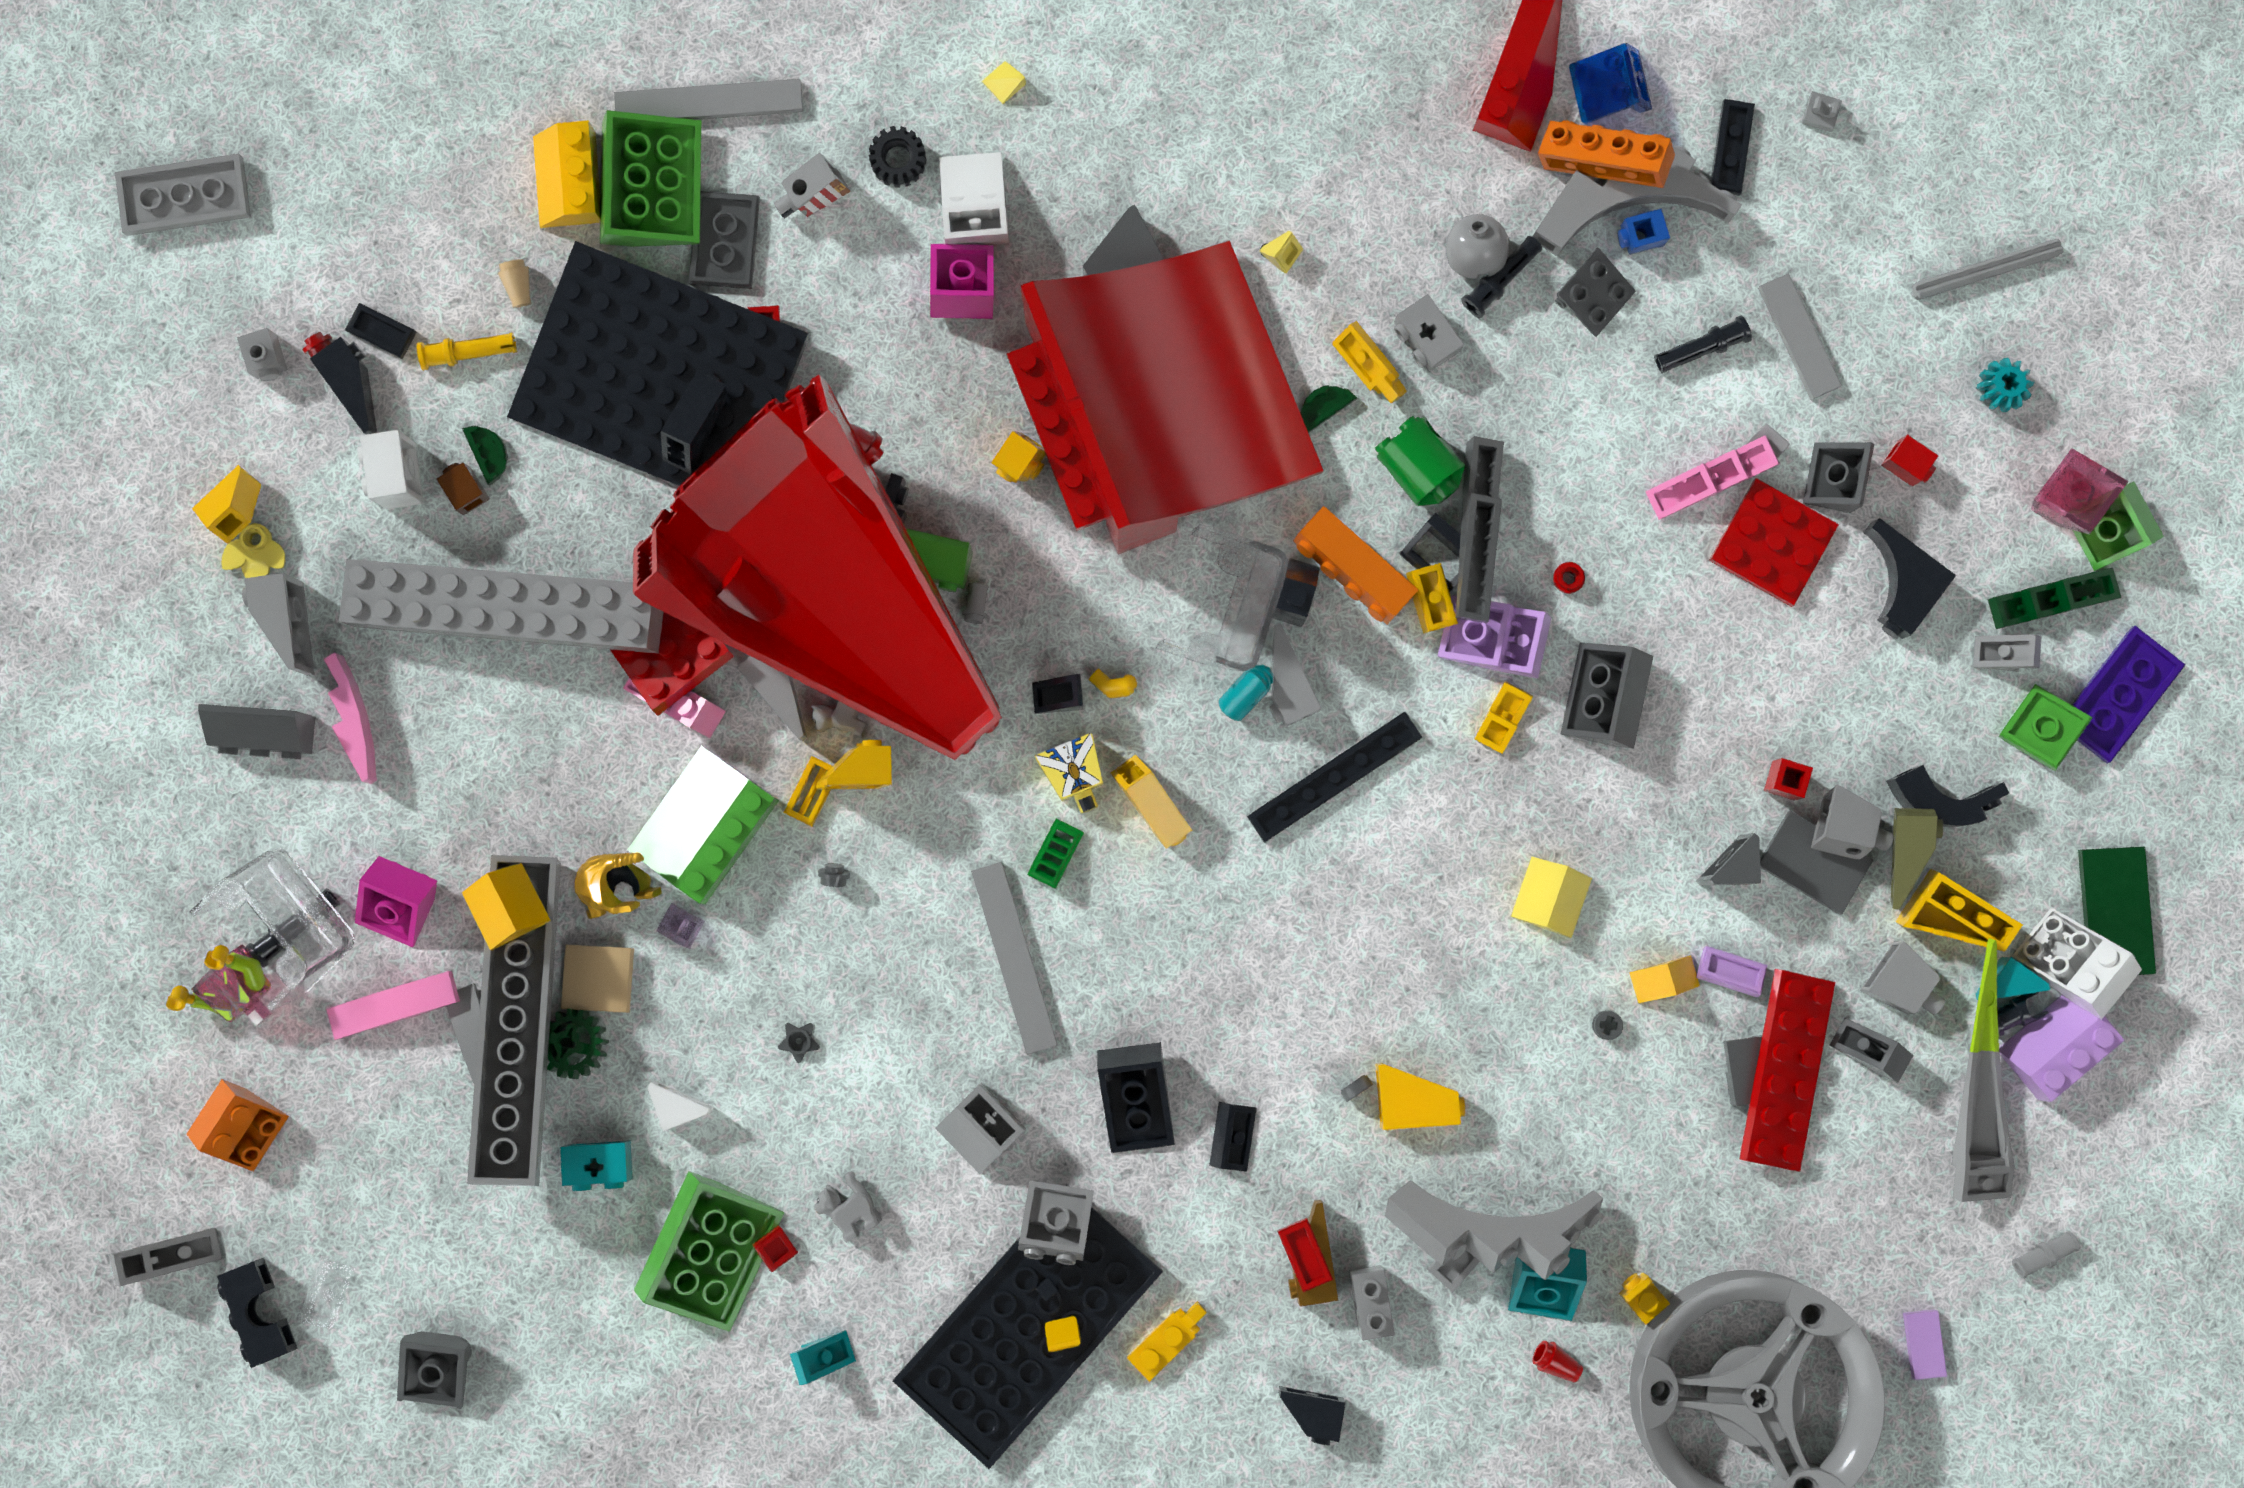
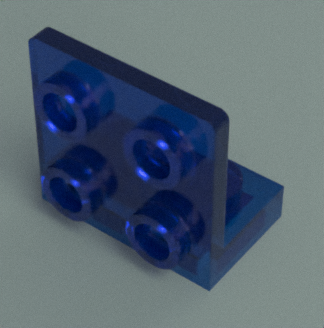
(1610, 83)

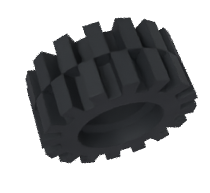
(893, 139)

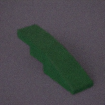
(2054, 598)

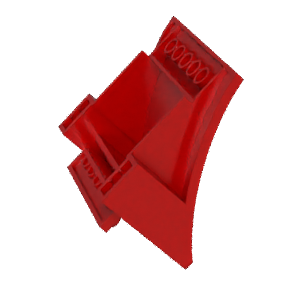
(1158, 394)

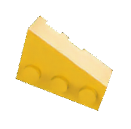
(1956, 913)

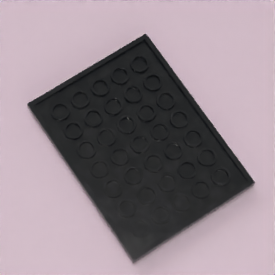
(626, 349)

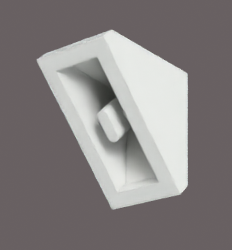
(674, 1106)

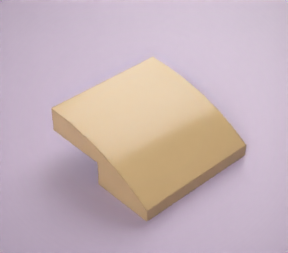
(597, 978)

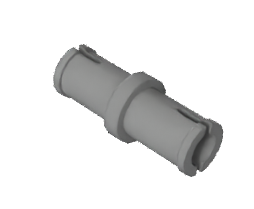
(2046, 1254)

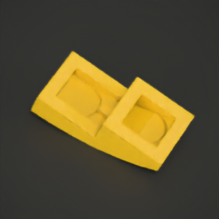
(1503, 717)

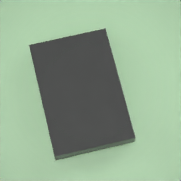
(726, 241)
(1815, 873)

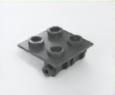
(1595, 292)

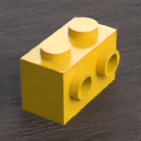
(1019, 458)

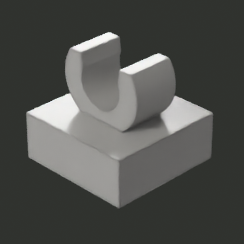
(1821, 111)

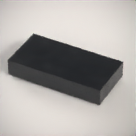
(380, 331)

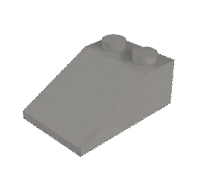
(281, 613)

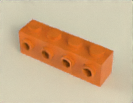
(1607, 153)
(1354, 565)

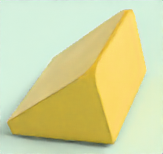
(1062, 1334)

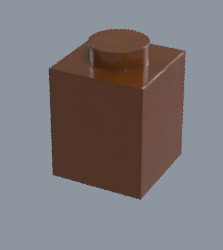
(462, 488)

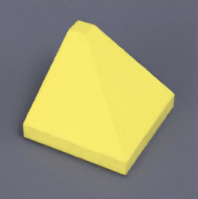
(1004, 82)
(1282, 251)

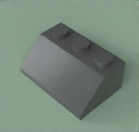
(1607, 694)
(257, 730)

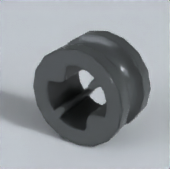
(1602, 1016)

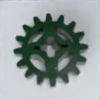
(565, 1057)

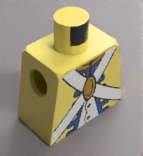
(1073, 771)

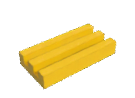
(799, 788)

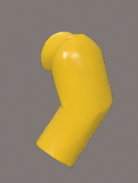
(1113, 687)

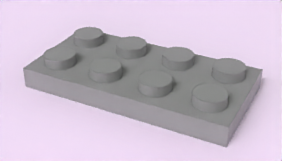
(182, 194)

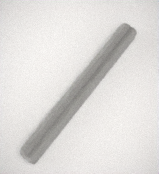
(1987, 269)

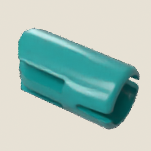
(1246, 692)

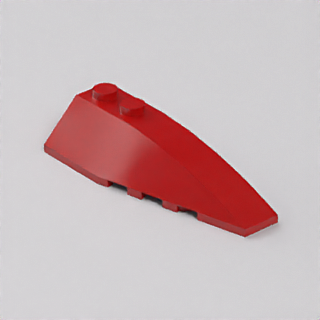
(1523, 76)

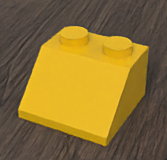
(860, 768)

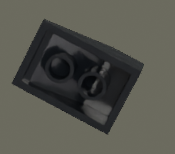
(1135, 1097)

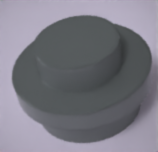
(833, 875)

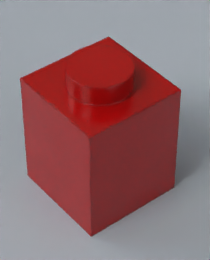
(1911, 461)
(1788, 779)

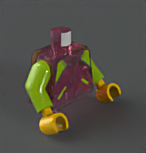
(229, 988)

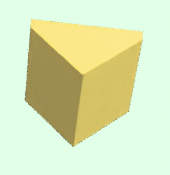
(1551, 896)

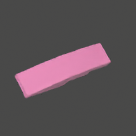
(1712, 477)
(354, 728)
(393, 1005)

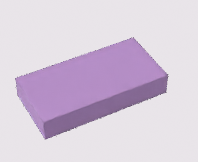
(1731, 971)
(1924, 1344)

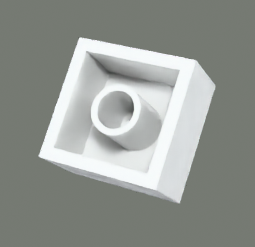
(390, 469)

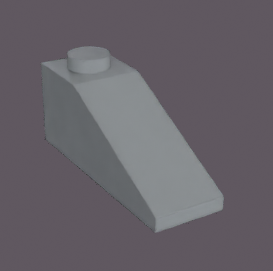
(1291, 690)
(777, 691)
(165, 1257)

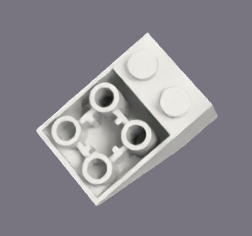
(974, 199)
(2078, 962)

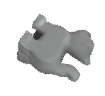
(842, 718)
(847, 1213)

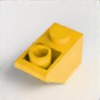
(229, 504)

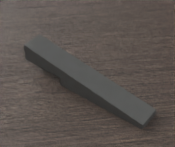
(1479, 528)

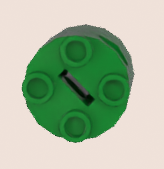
(1421, 462)

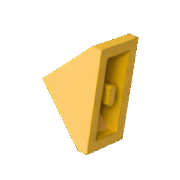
(1664, 979)

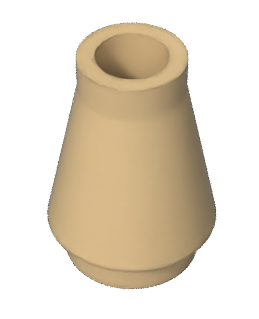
(516, 282)

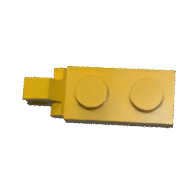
(1369, 362)
(1166, 1341)

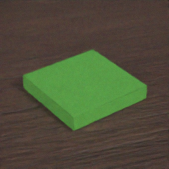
(2045, 727)

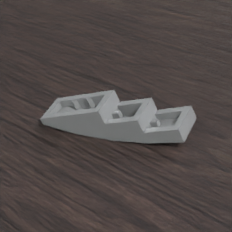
(465, 1022)

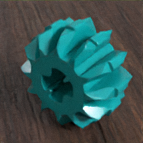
(1994, 385)

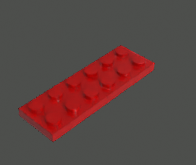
(1787, 1070)

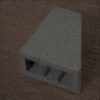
(1124, 246)

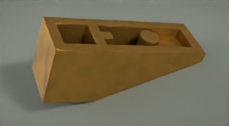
(1325, 1292)

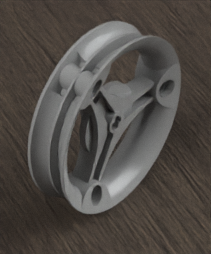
(1762, 1370)

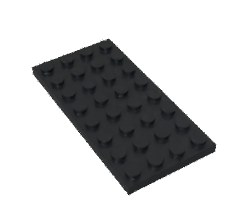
(991, 1359)

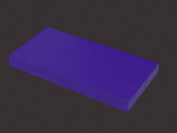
(2125, 692)

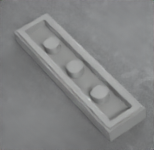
(1799, 336)

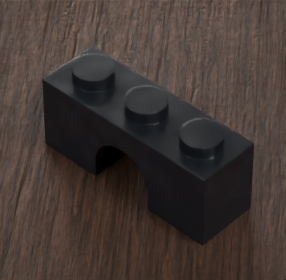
(259, 1339)

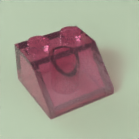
(2078, 493)

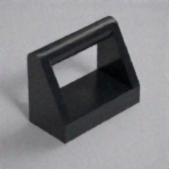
(1444, 533)

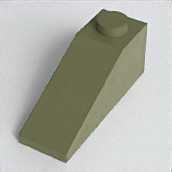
(1912, 847)

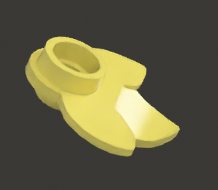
(253, 559)

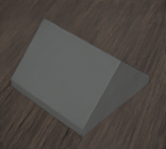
(1838, 475)
(1736, 865)

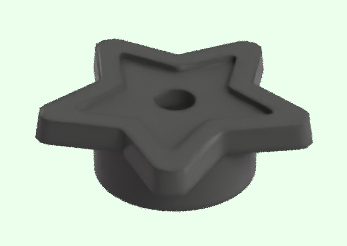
(798, 1050)

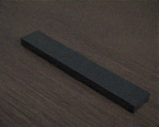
(1334, 777)

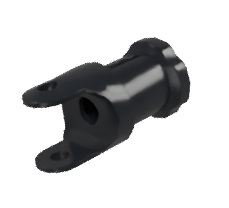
(2016, 1013)

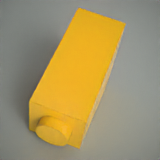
(1151, 801)
(1415, 1102)

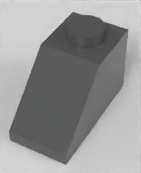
(1872, 1050)

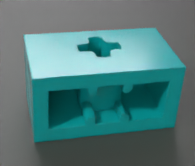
(613, 1155)

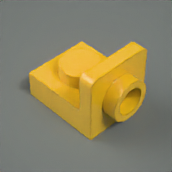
(1643, 1297)

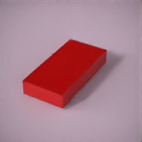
(1304, 1255)

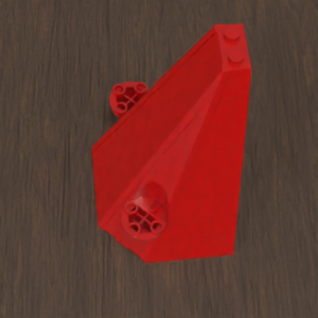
(810, 570)

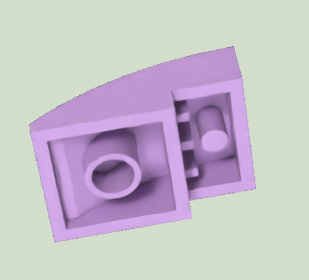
(1507, 643)

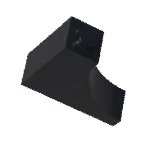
(1914, 580)

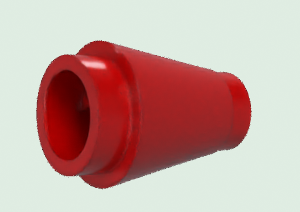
(1555, 1361)

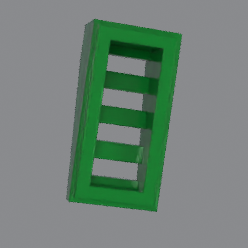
(1043, 877)

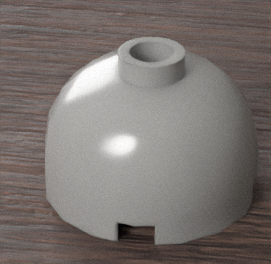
(1477, 246)

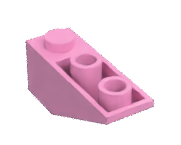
(690, 710)

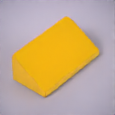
(1432, 598)

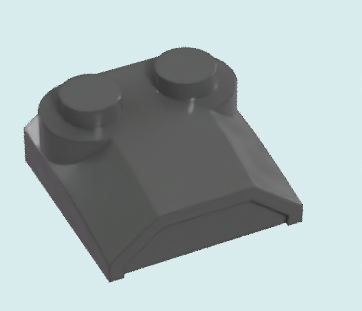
(433, 1368)

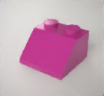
(961, 281)
(394, 900)

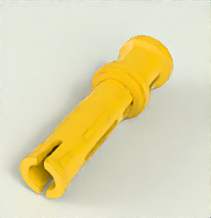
(451, 352)

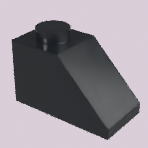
(1316, 1413)

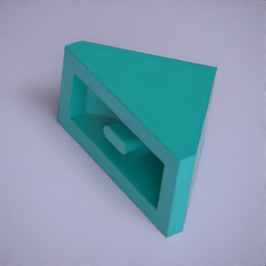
(2016, 979)

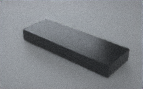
(1732, 146)

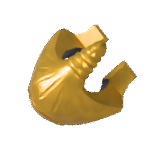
(598, 880)

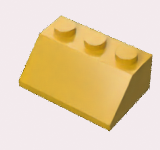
(567, 175)

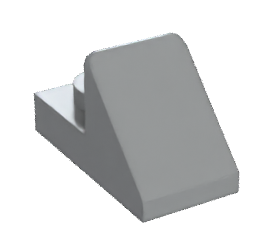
(2007, 652)

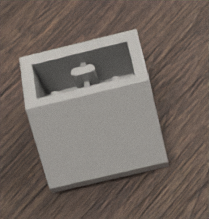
(980, 1128)

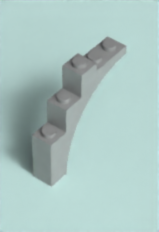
(1587, 201)
(1494, 1240)

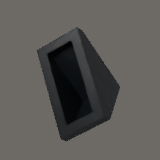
(1058, 694)

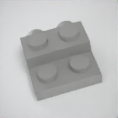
(1055, 1222)

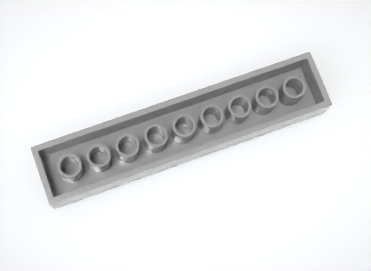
(498, 606)
(515, 1043)

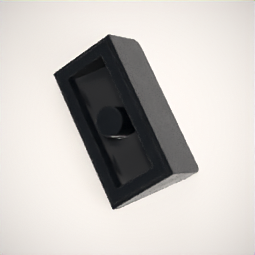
(1232, 1136)

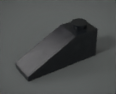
(349, 380)

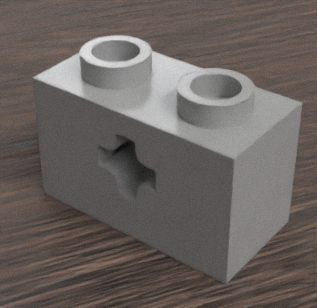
(1427, 317)
(1371, 1302)

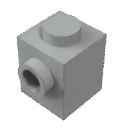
(262, 354)

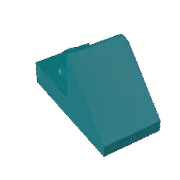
(822, 1357)

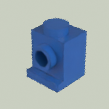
(1650, 224)

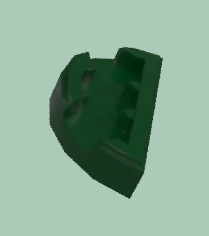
(1324, 404)
(488, 451)

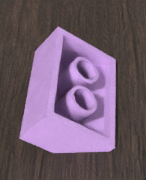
(2059, 1048)

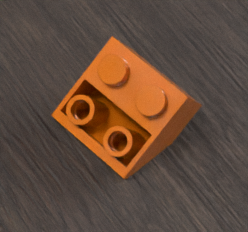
(236, 1126)

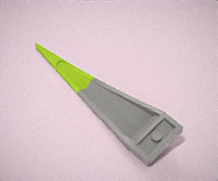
(1982, 1137)

